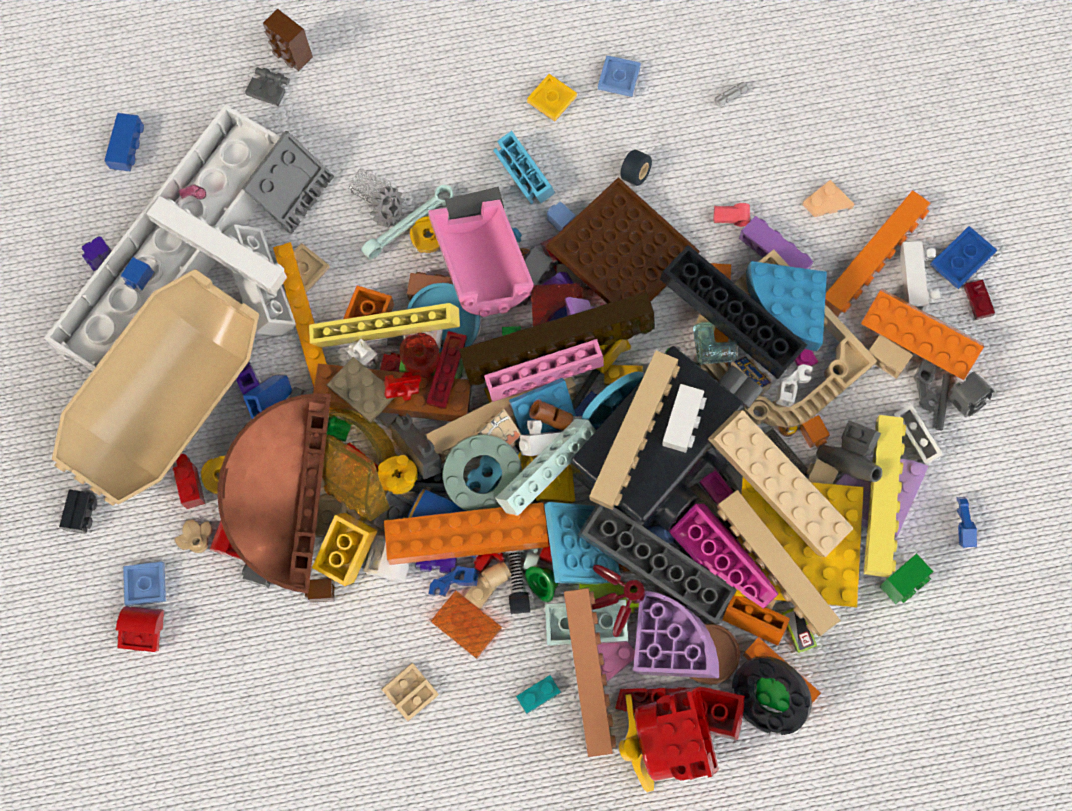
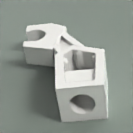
(788, 398)

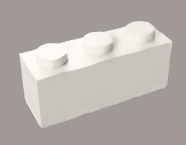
(684, 418)
(920, 435)

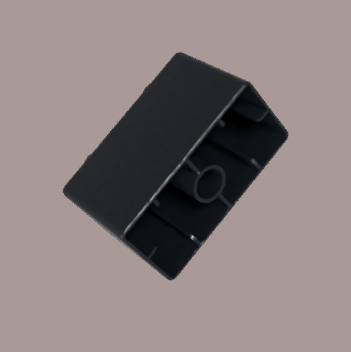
(661, 477)

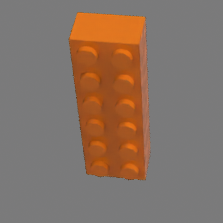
(922, 334)

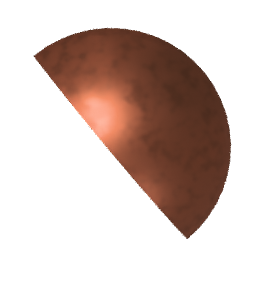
(274, 488)

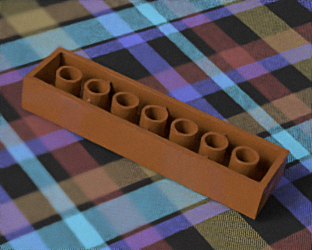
(416, 407)

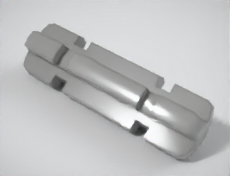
(731, 94)

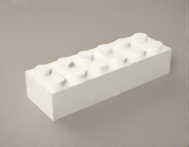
(273, 310)

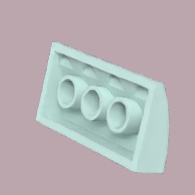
(558, 628)

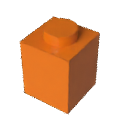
(815, 432)

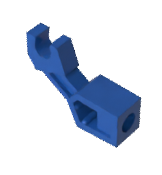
(966, 529)
(470, 579)

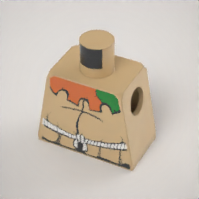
(501, 426)

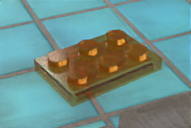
(466, 624)

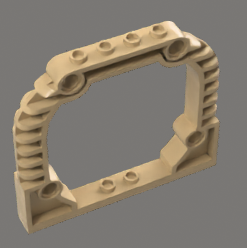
(850, 360)

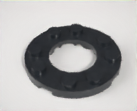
(757, 715)

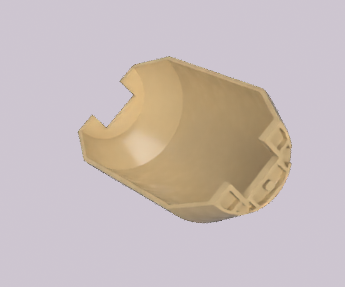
(155, 388)

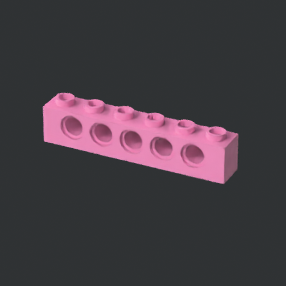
(544, 370)

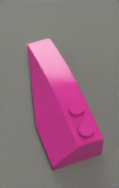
(722, 554)

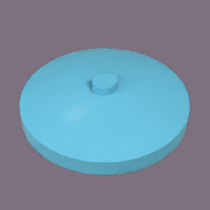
(445, 293)
(610, 398)

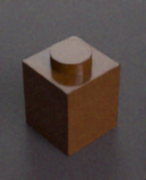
(321, 590)

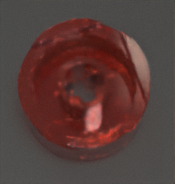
(416, 345)

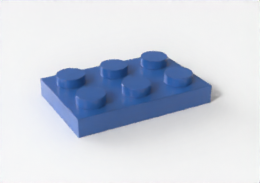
(963, 257)

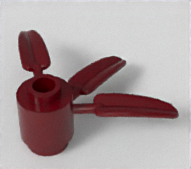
(612, 598)

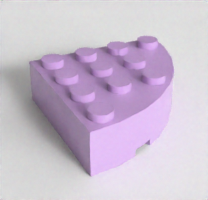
(911, 480)
(672, 641)

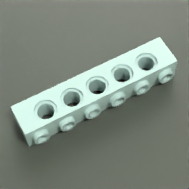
(545, 467)

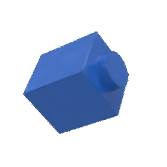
(137, 274)

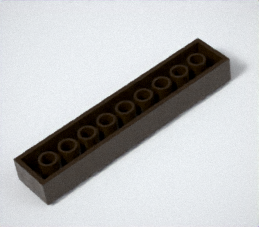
(605, 323)

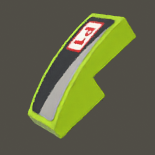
(800, 635)

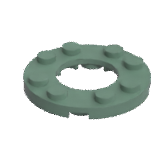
(462, 453)

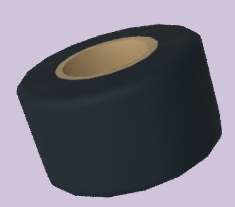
(636, 167)

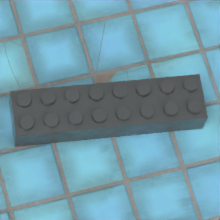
(657, 563)

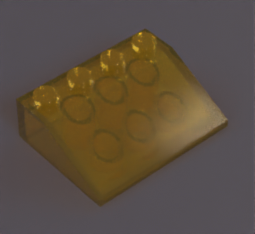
(353, 479)

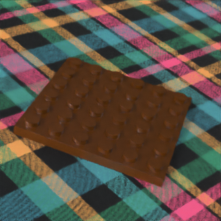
(619, 245)

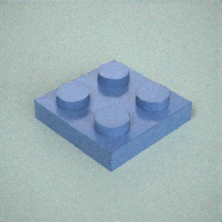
(619, 76)
(144, 583)

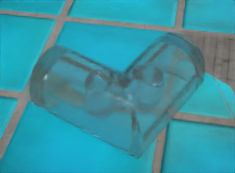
(709, 351)

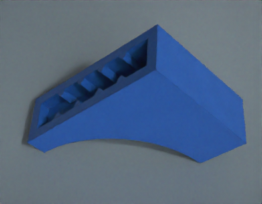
(267, 394)

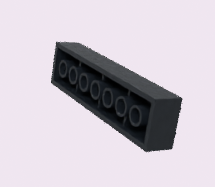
(733, 311)

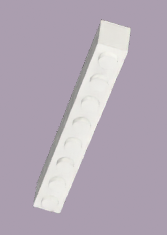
(217, 245)

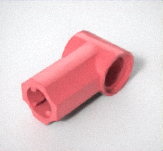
(737, 214)

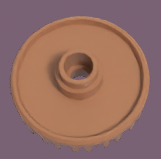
(727, 653)

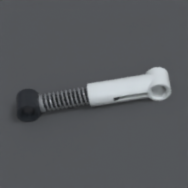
(519, 598)

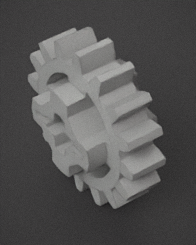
(387, 206)

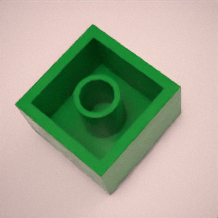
(902, 583)

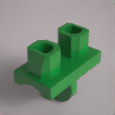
(338, 428)

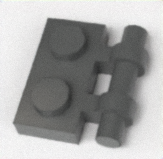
(266, 91)

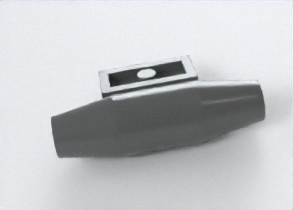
(851, 456)

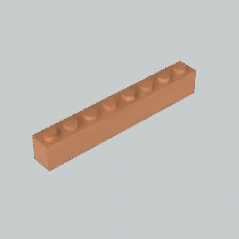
(589, 672)

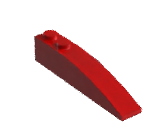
(721, 708)

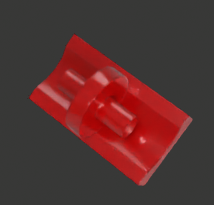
(403, 386)

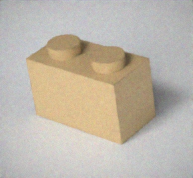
(890, 356)

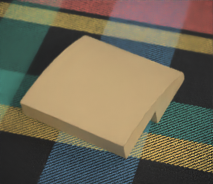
(410, 691)

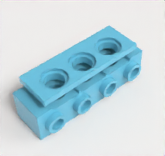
(530, 172)
(477, 479)

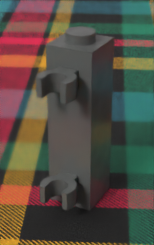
(416, 447)

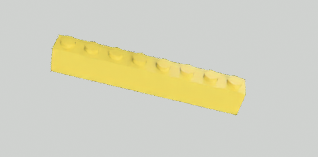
(384, 325)
(883, 498)

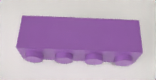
(765, 239)

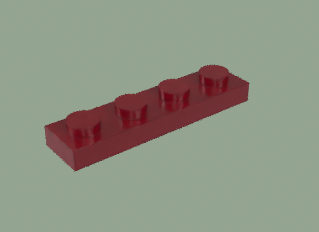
(446, 370)

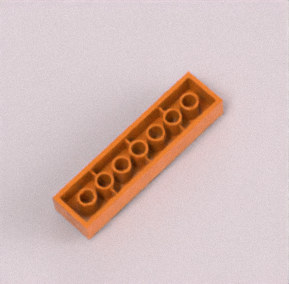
(464, 534)

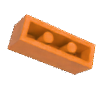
(755, 619)

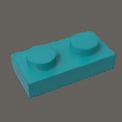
(538, 694)

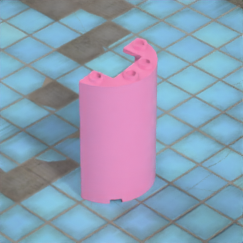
(483, 259)

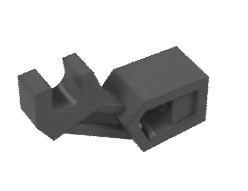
(924, 393)

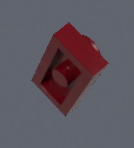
(979, 299)

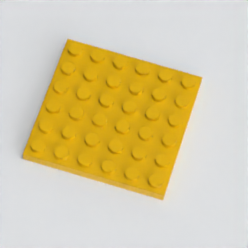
(838, 572)

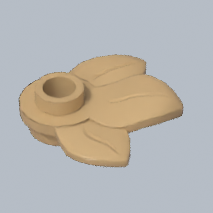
(192, 534)

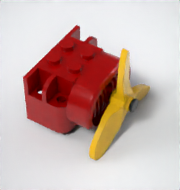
(669, 739)

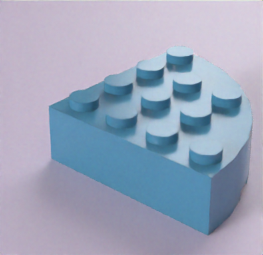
(792, 297)

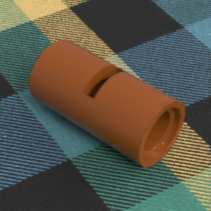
(550, 415)

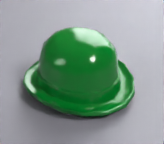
(541, 582)

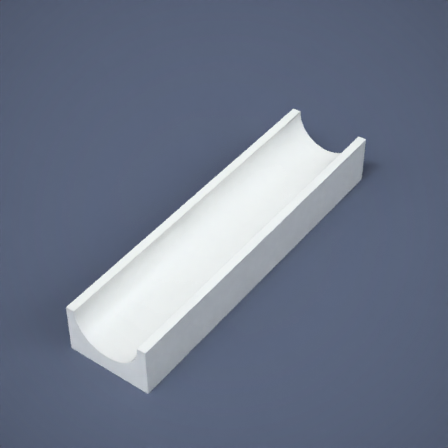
(218, 163)

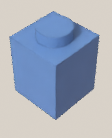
(559, 216)

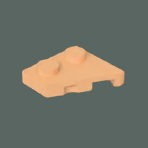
(827, 200)

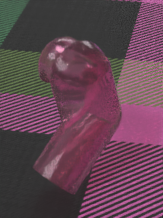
(193, 190)

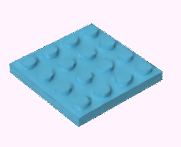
(572, 555)

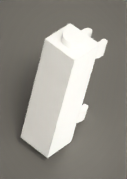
(913, 274)
(536, 442)

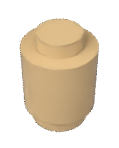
(495, 575)

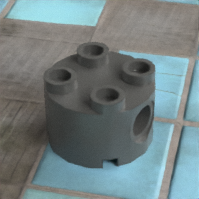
(971, 394)

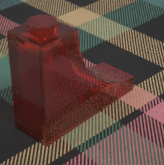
(550, 299)

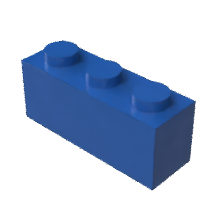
(124, 142)

